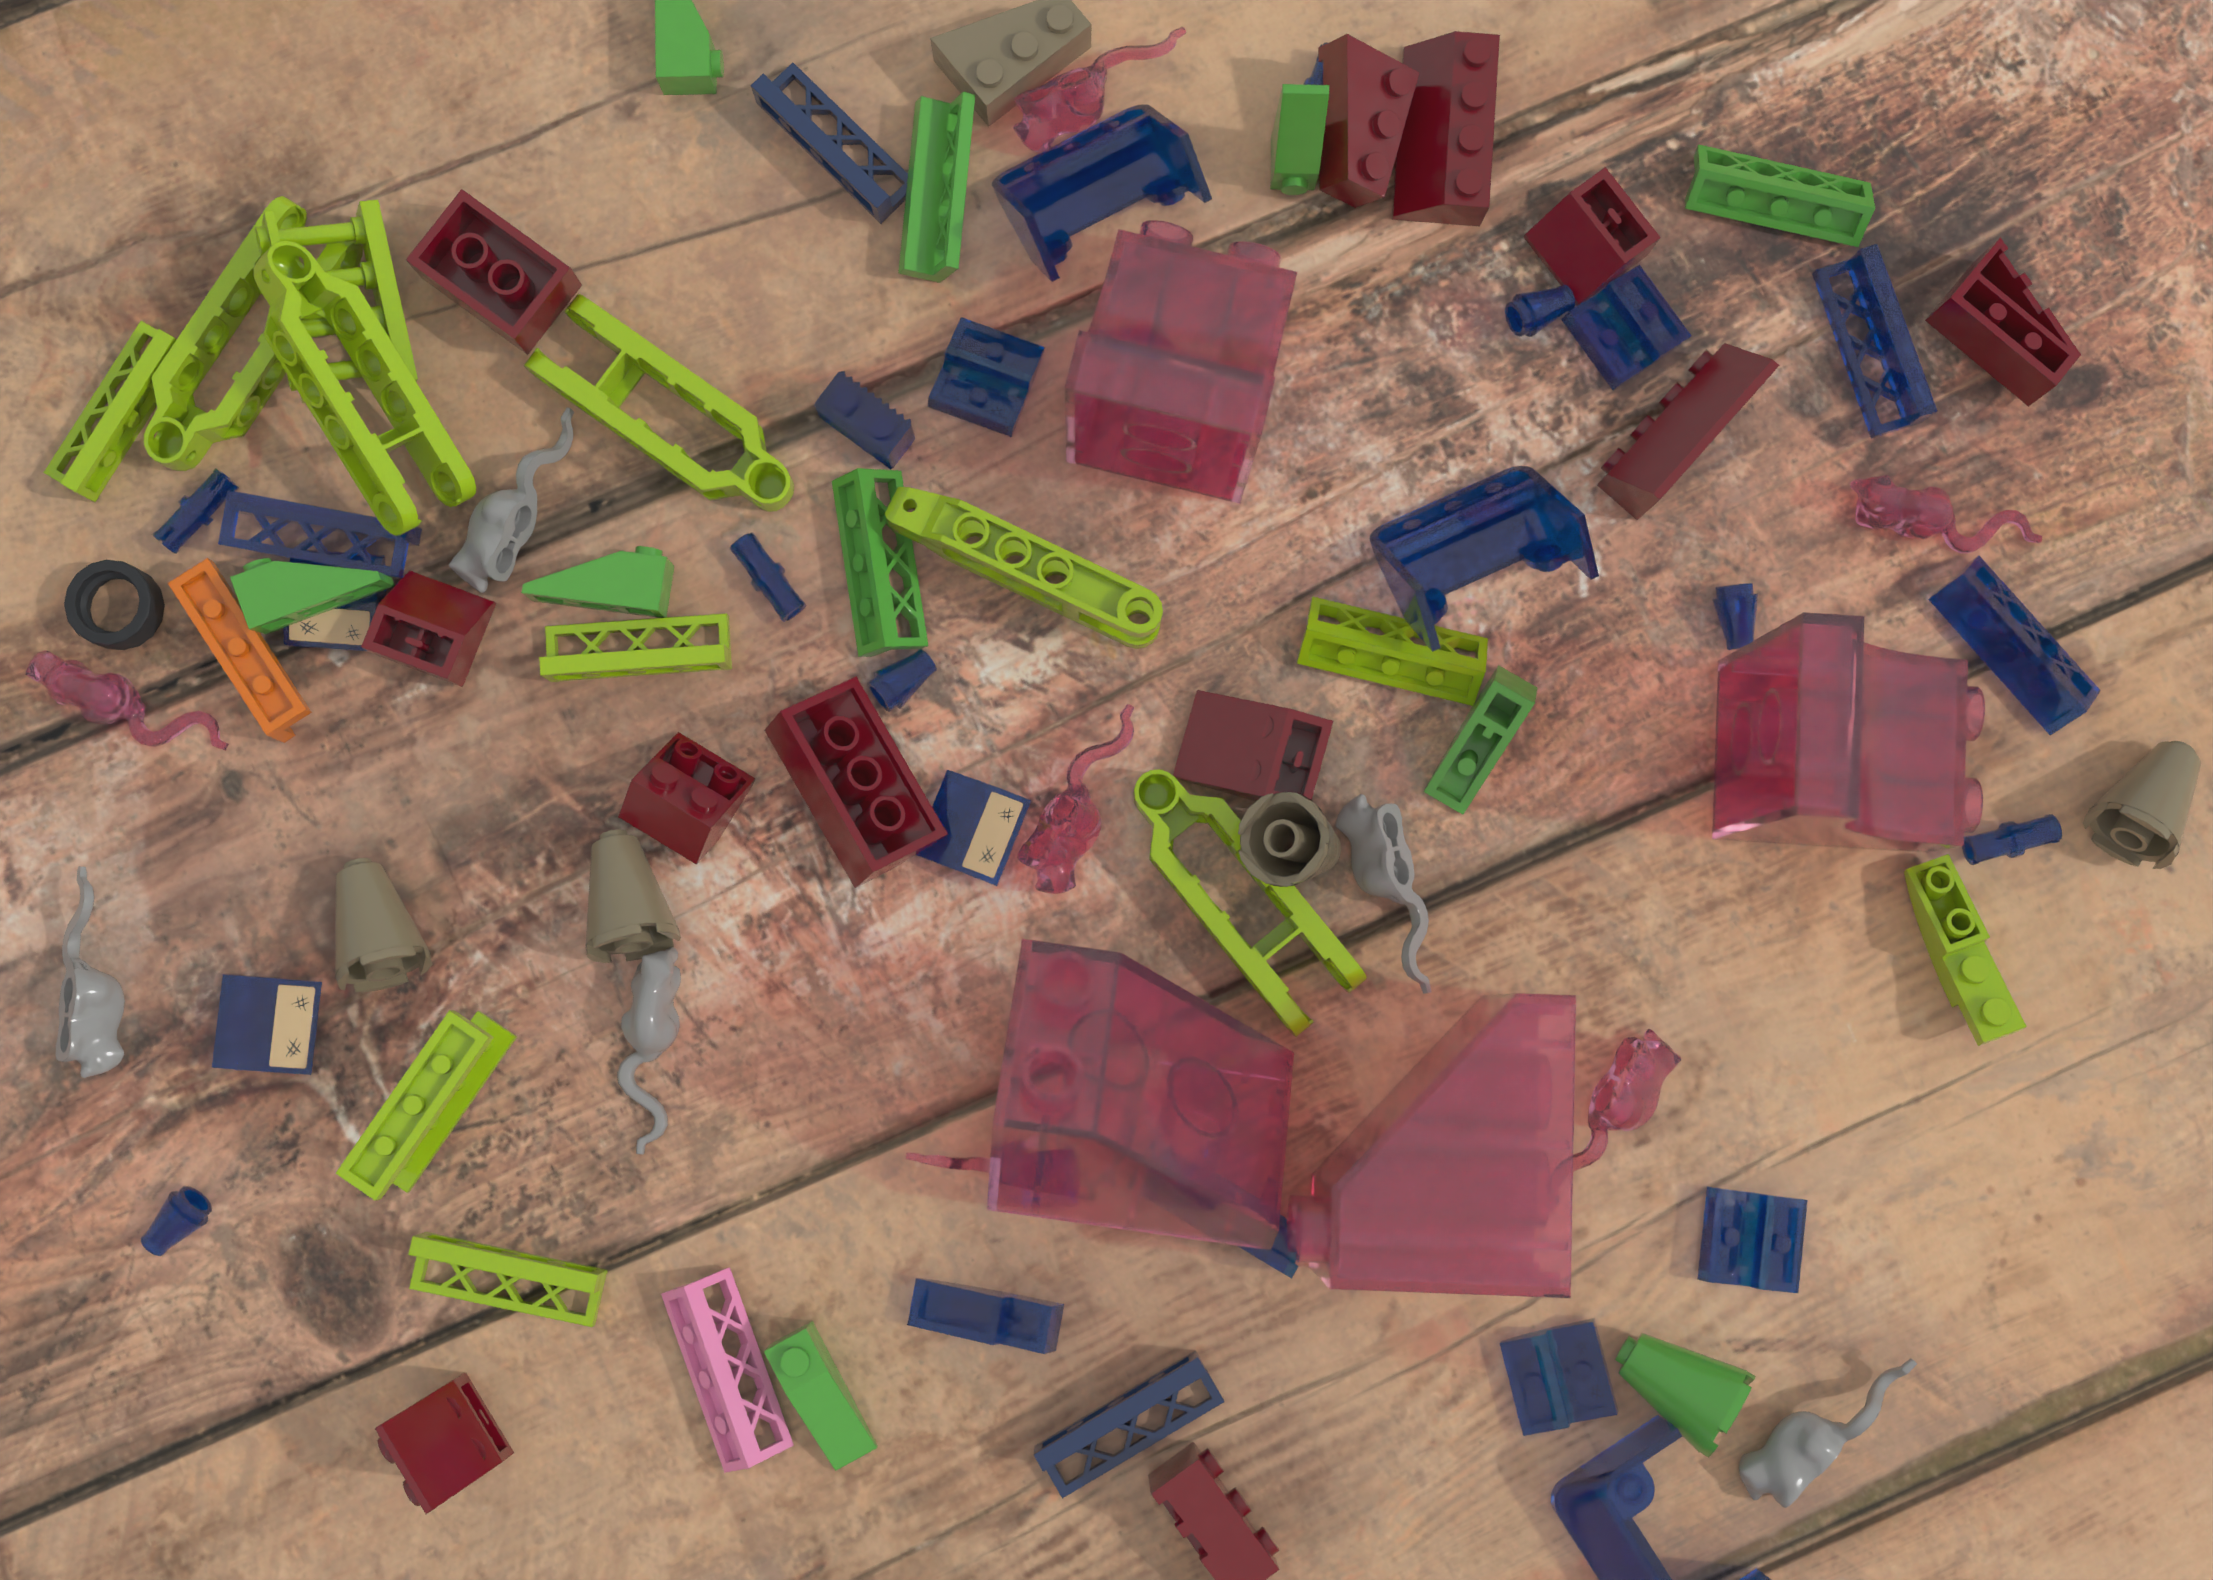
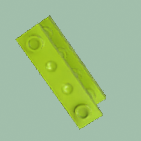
(374, 274)
(426, 1104)

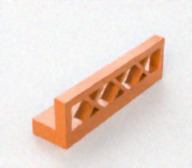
(240, 650)

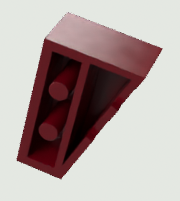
(1363, 119)
(2004, 327)
(1213, 1517)

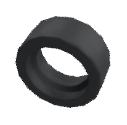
(85, 586)

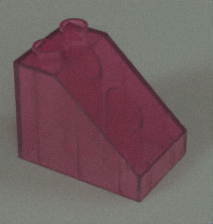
(1136, 1104)
(1458, 1167)

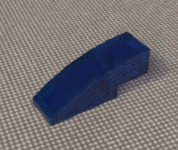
(986, 1315)

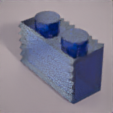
(865, 419)

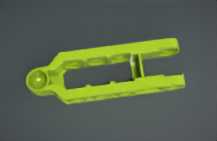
(306, 290)
(183, 428)
(755, 474)
(1087, 596)
(1170, 813)

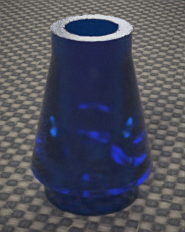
(1535, 310)
(1736, 613)
(900, 680)
(177, 1219)

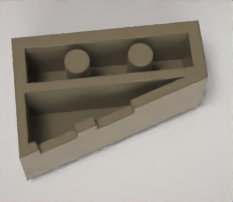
(1012, 52)

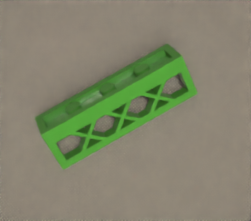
(936, 187)
(1780, 196)
(870, 561)

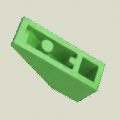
(684, 50)
(1298, 138)
(614, 583)
(289, 592)
(1482, 739)
(820, 1395)

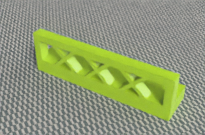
(120, 420)
(1392, 657)
(635, 661)
(506, 1263)

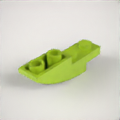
(1959, 951)

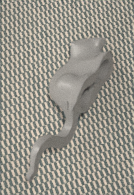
(506, 519)
(1386, 869)
(89, 1000)
(650, 1030)
(1808, 1444)

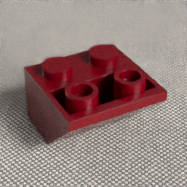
(1592, 236)
(429, 627)
(685, 797)

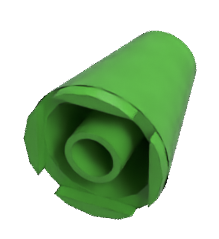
(1685, 1387)

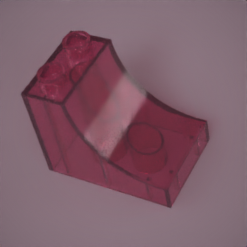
(1178, 362)
(1843, 742)

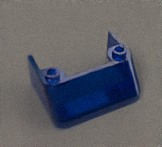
(1096, 176)
(1474, 535)
(1604, 1496)

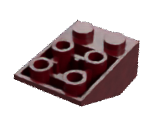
(1251, 747)
(443, 1443)

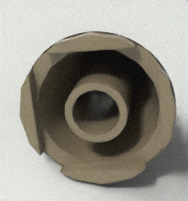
(2148, 807)
(1287, 840)
(625, 902)
(374, 931)

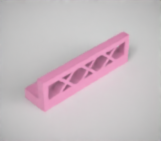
(712, 1373)

